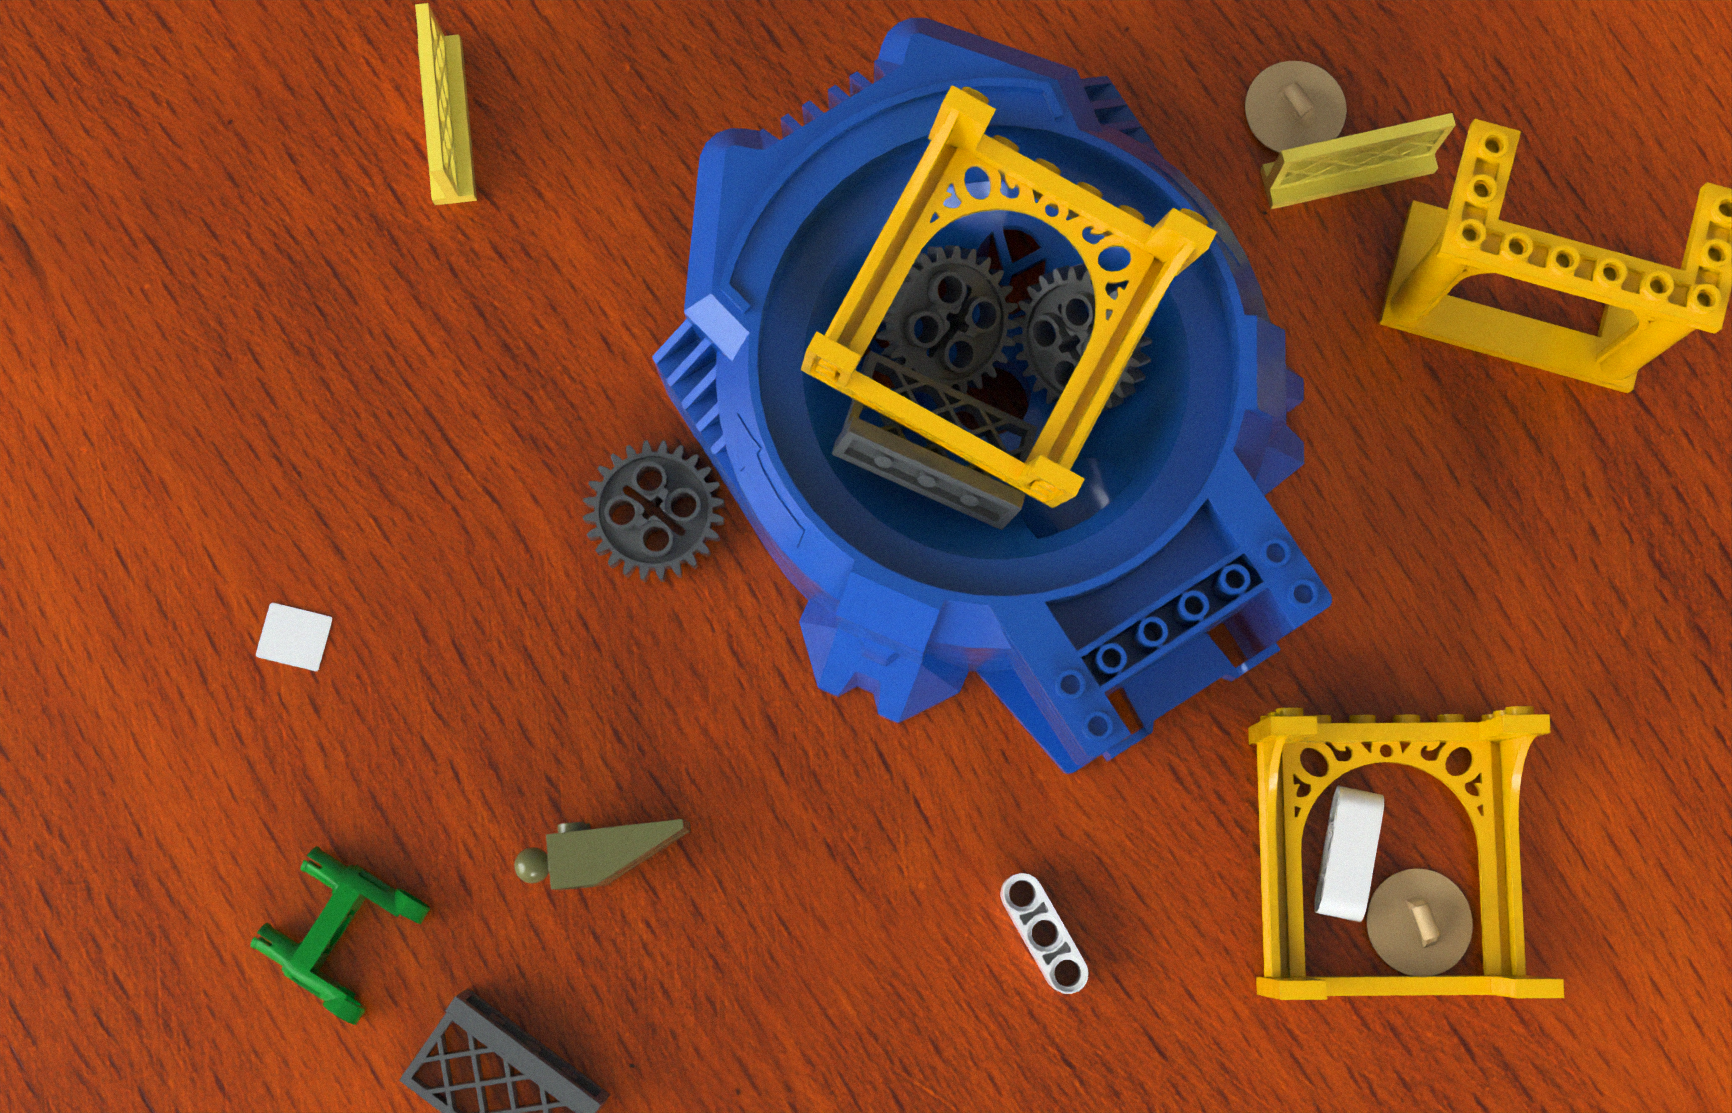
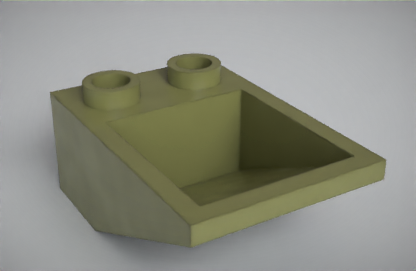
(595, 856)

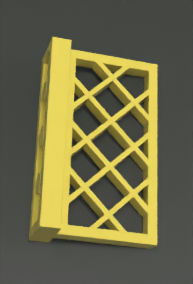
(445, 111)
(1355, 161)

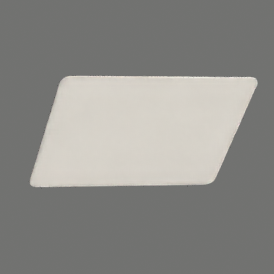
(294, 636)

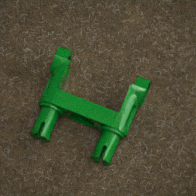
(304, 959)

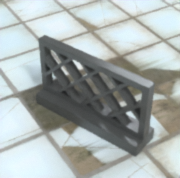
(929, 467)
(516, 1048)

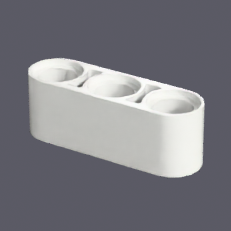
(1349, 853)
(1060, 949)

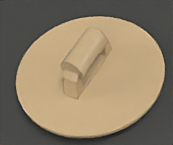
(1295, 106)
(1419, 922)

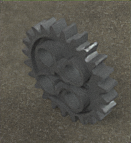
(950, 318)
(1051, 357)
(629, 541)

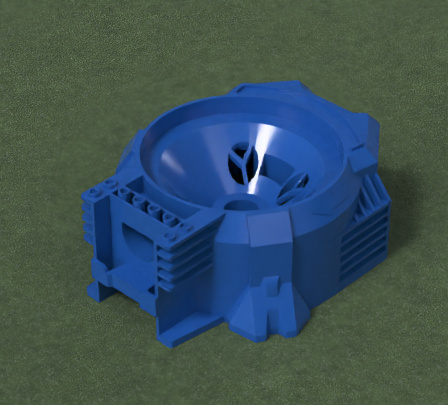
(917, 593)

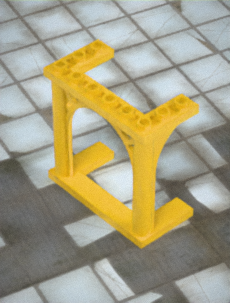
(1155, 260)
(1644, 301)
(1497, 754)

